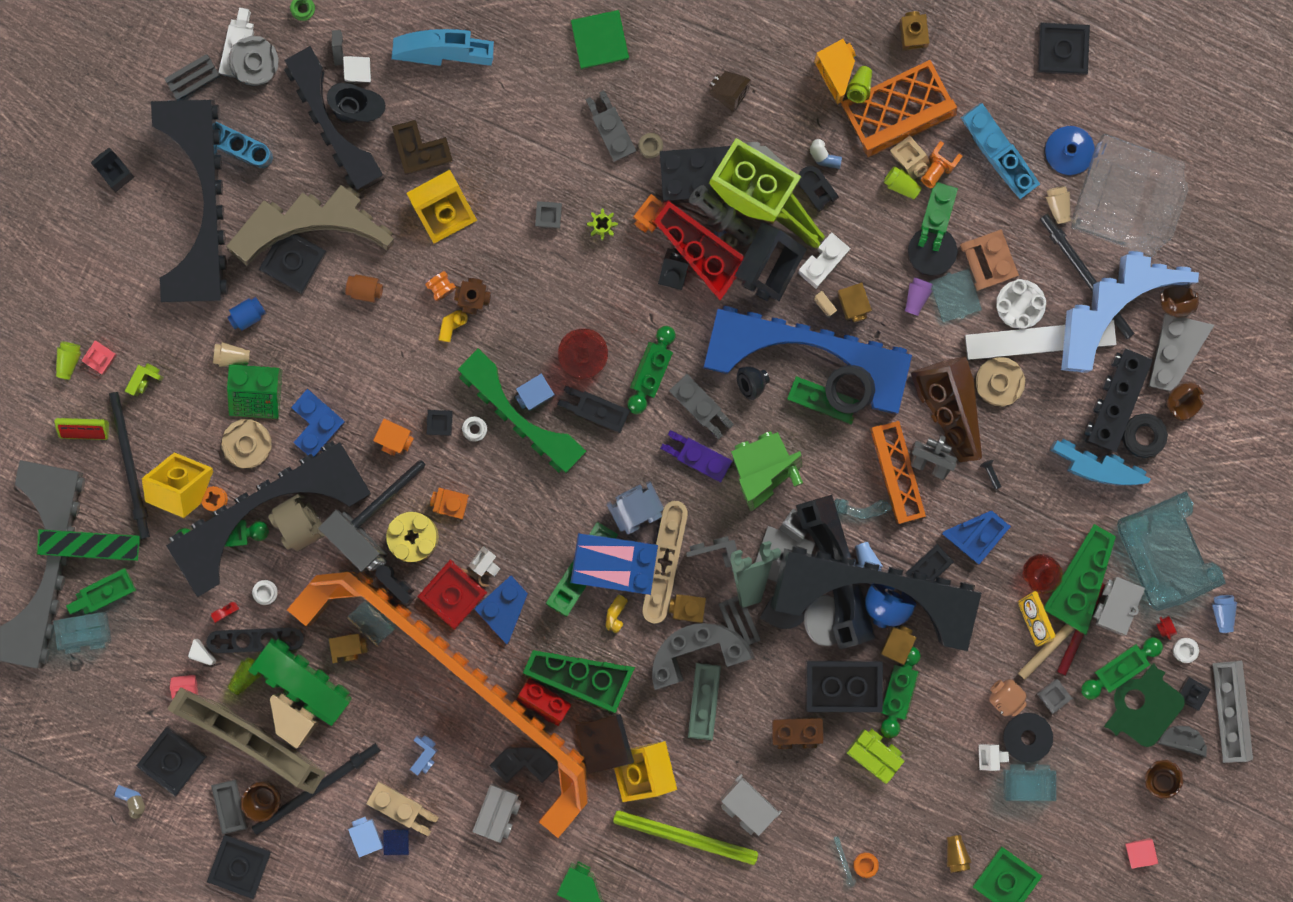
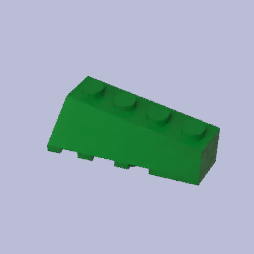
(301, 681)

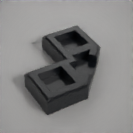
(515, 758)

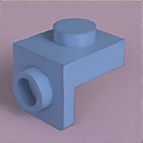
(425, 761)

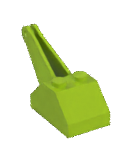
(763, 190)

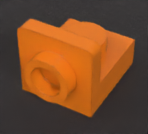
(449, 503)

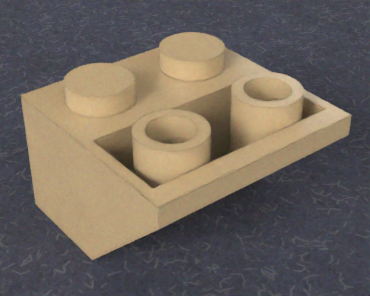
(291, 721)

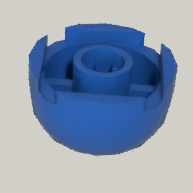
(888, 606)

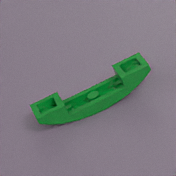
(567, 593)

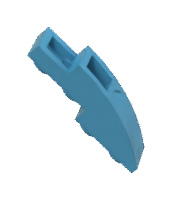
(440, 44)
(999, 151)
(1107, 471)

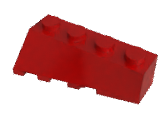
(703, 250)

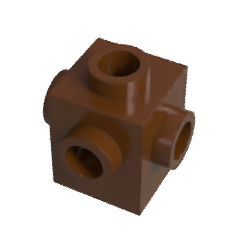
(472, 306)

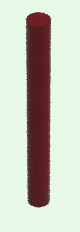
(1074, 644)

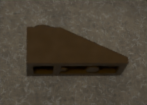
(729, 89)

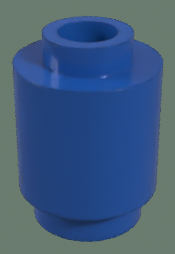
(246, 314)

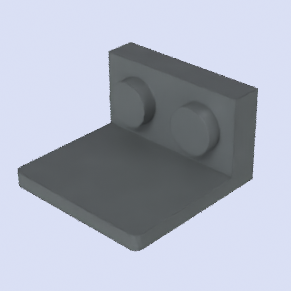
(724, 542)

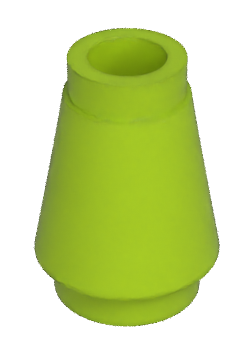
(860, 85)
(902, 183)
(67, 359)

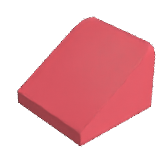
(187, 682)
(1141, 853)

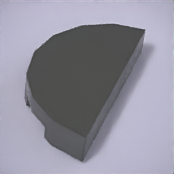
(1184, 739)

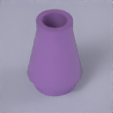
(917, 295)

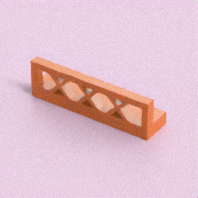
(889, 474)

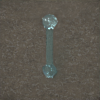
(850, 880)

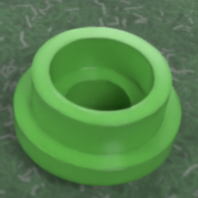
(294, 8)

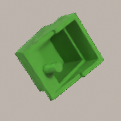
(764, 467)

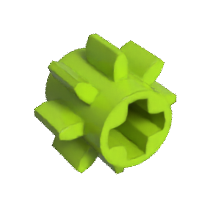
(602, 231)

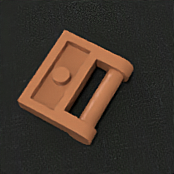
(996, 256)

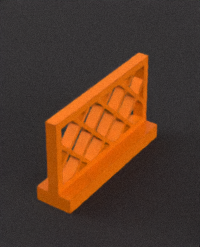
(913, 123)

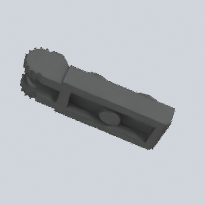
(611, 129)
(699, 404)

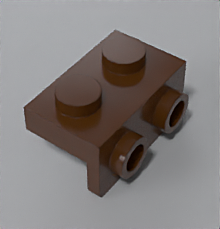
(797, 731)

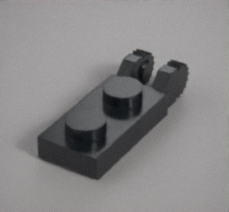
(596, 409)

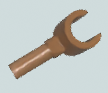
(474, 575)

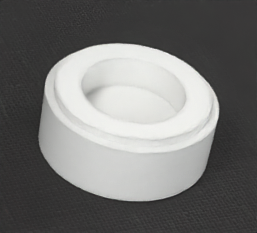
(1185, 650)

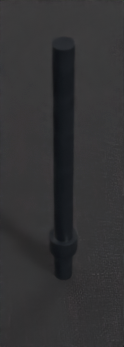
(1058, 236)
(140, 512)
(356, 761)

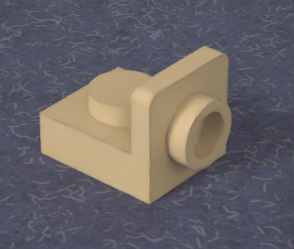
(911, 157)

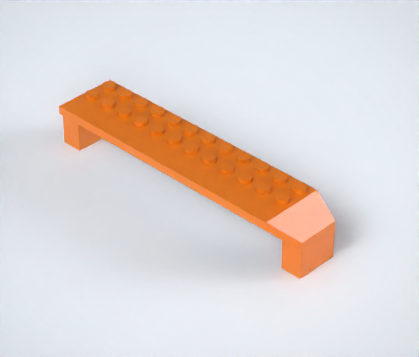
(572, 770)

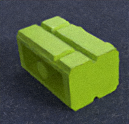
(875, 756)

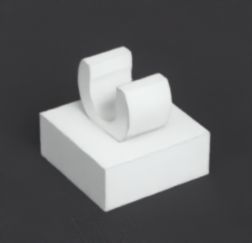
(484, 562)
(991, 757)

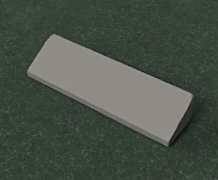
(1232, 711)

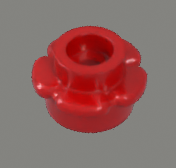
(1166, 627)

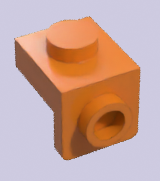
(646, 214)

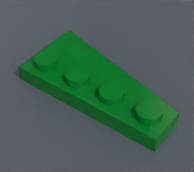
(1081, 583)

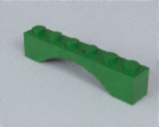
(558, 446)

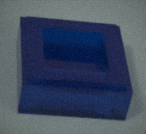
(396, 841)

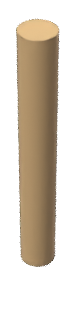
(1060, 636)

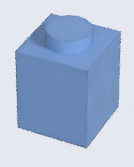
(534, 393)

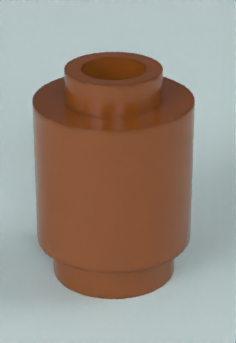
(364, 288)

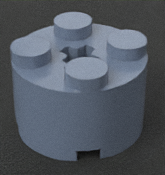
(636, 507)

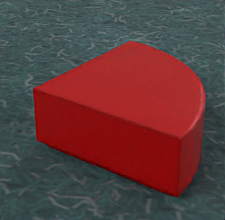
(226, 611)

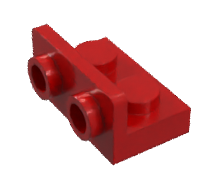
(543, 702)

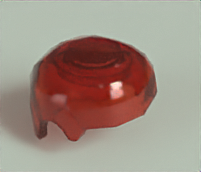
(1042, 573)

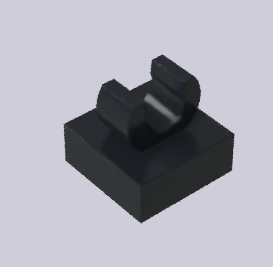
(1194, 693)

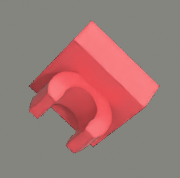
(99, 357)

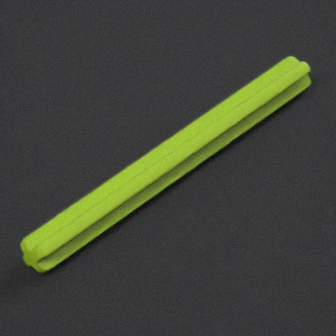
(685, 837)

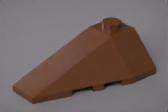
(951, 398)

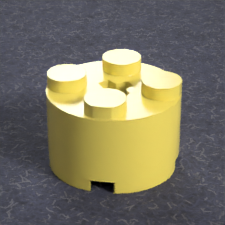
(401, 527)

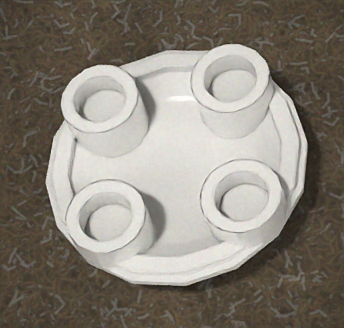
(1021, 304)

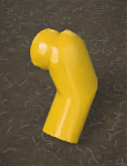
(450, 323)

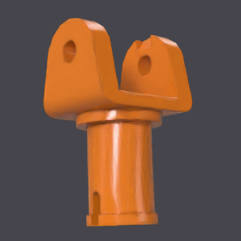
(938, 166)

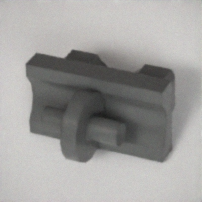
(943, 461)

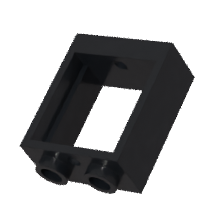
(758, 256)

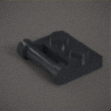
(401, 590)

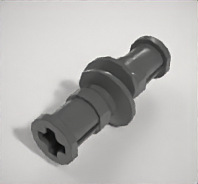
(722, 216)

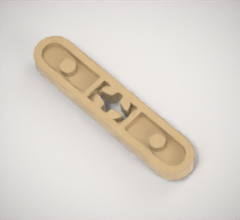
(669, 537)

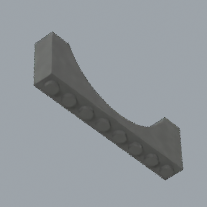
(55, 497)

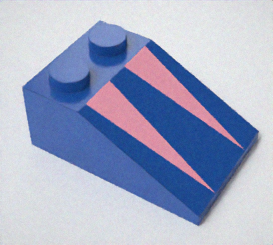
(614, 563)

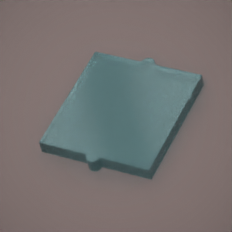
(955, 295)
(371, 622)

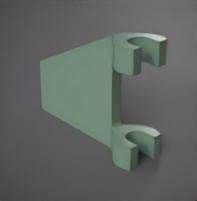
(750, 577)

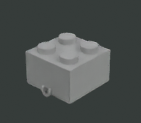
(1116, 610)
(749, 806)

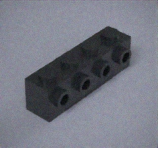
(1118, 400)

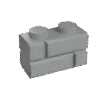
(496, 813)

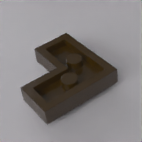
(418, 155)

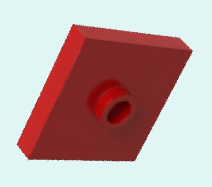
(452, 594)

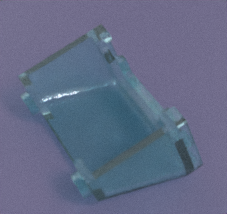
(1167, 553)

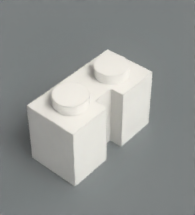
(831, 252)

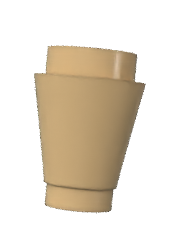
(1059, 203)
(228, 354)

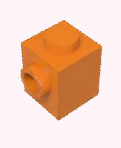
(393, 438)

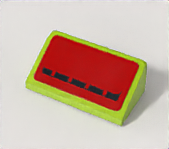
(82, 428)

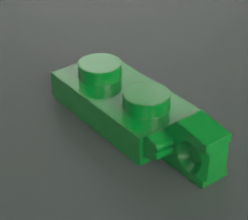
(103, 593)

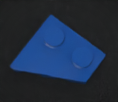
(977, 535)
(503, 608)

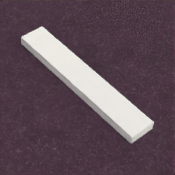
(1025, 341)

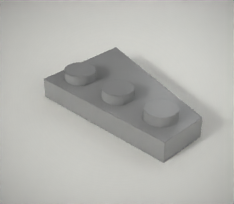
(1176, 349)

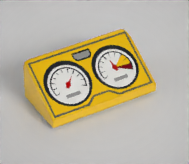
(1036, 619)

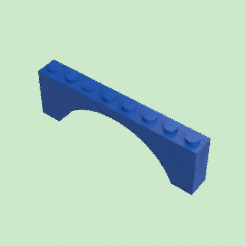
(740, 335)

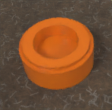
(865, 865)

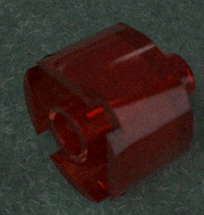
(585, 368)

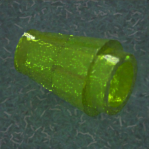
(242, 677)

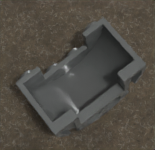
(692, 638)

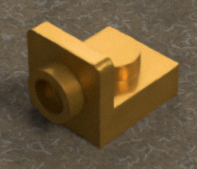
(687, 608)

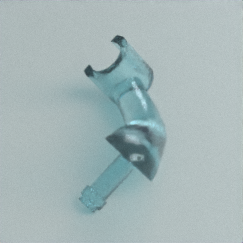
(879, 508)

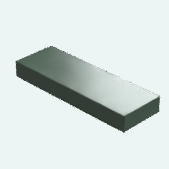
(704, 701)

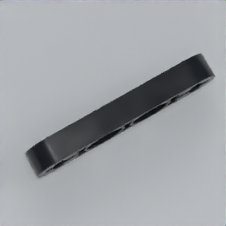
(255, 639)

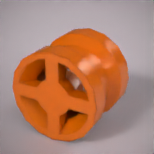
(440, 286)
(218, 498)

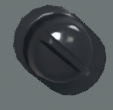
(355, 103)

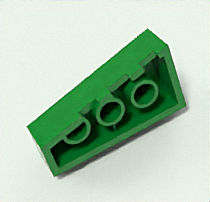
(583, 679)

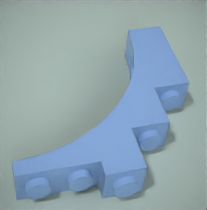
(1086, 326)

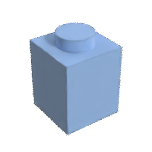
(365, 836)

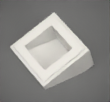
(357, 70)
(200, 653)

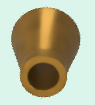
(957, 855)

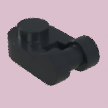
(810, 181)

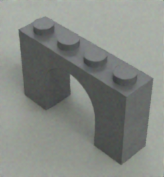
(354, 542)

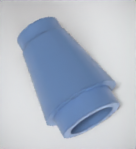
(1225, 611)

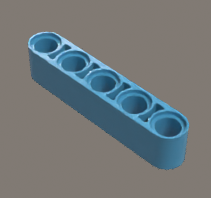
(249, 149)

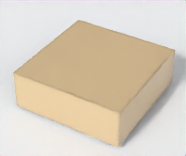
(825, 304)

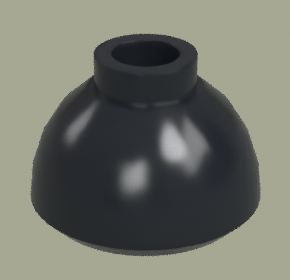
(752, 381)

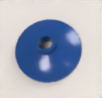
(1061, 159)

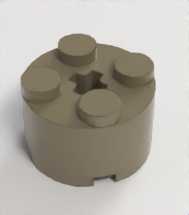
(296, 523)

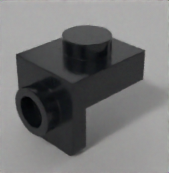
(112, 169)
(673, 269)

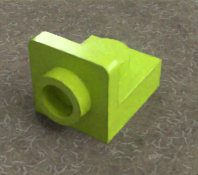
(139, 379)

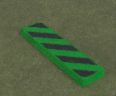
(87, 544)

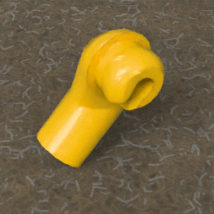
(613, 612)

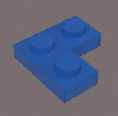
(322, 423)

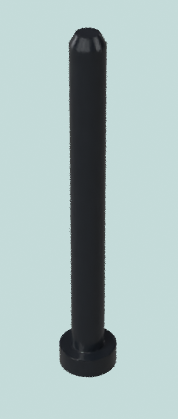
(388, 494)

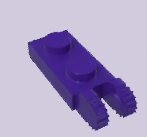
(699, 457)

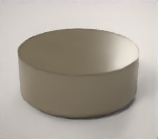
(650, 145)

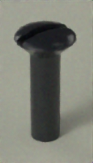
(991, 473)

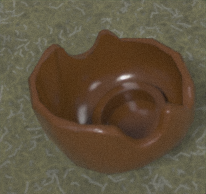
(1179, 301)
(1185, 400)
(1164, 779)
(260, 801)

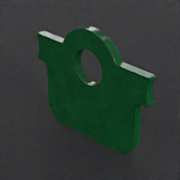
(1155, 716)

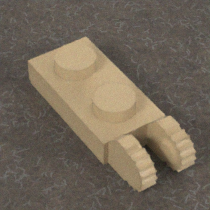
(400, 807)

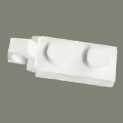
(237, 30)

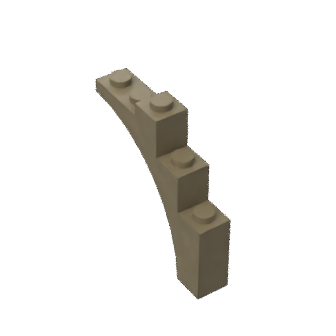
(339, 213)
(249, 738)

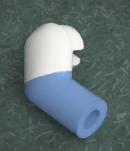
(822, 157)

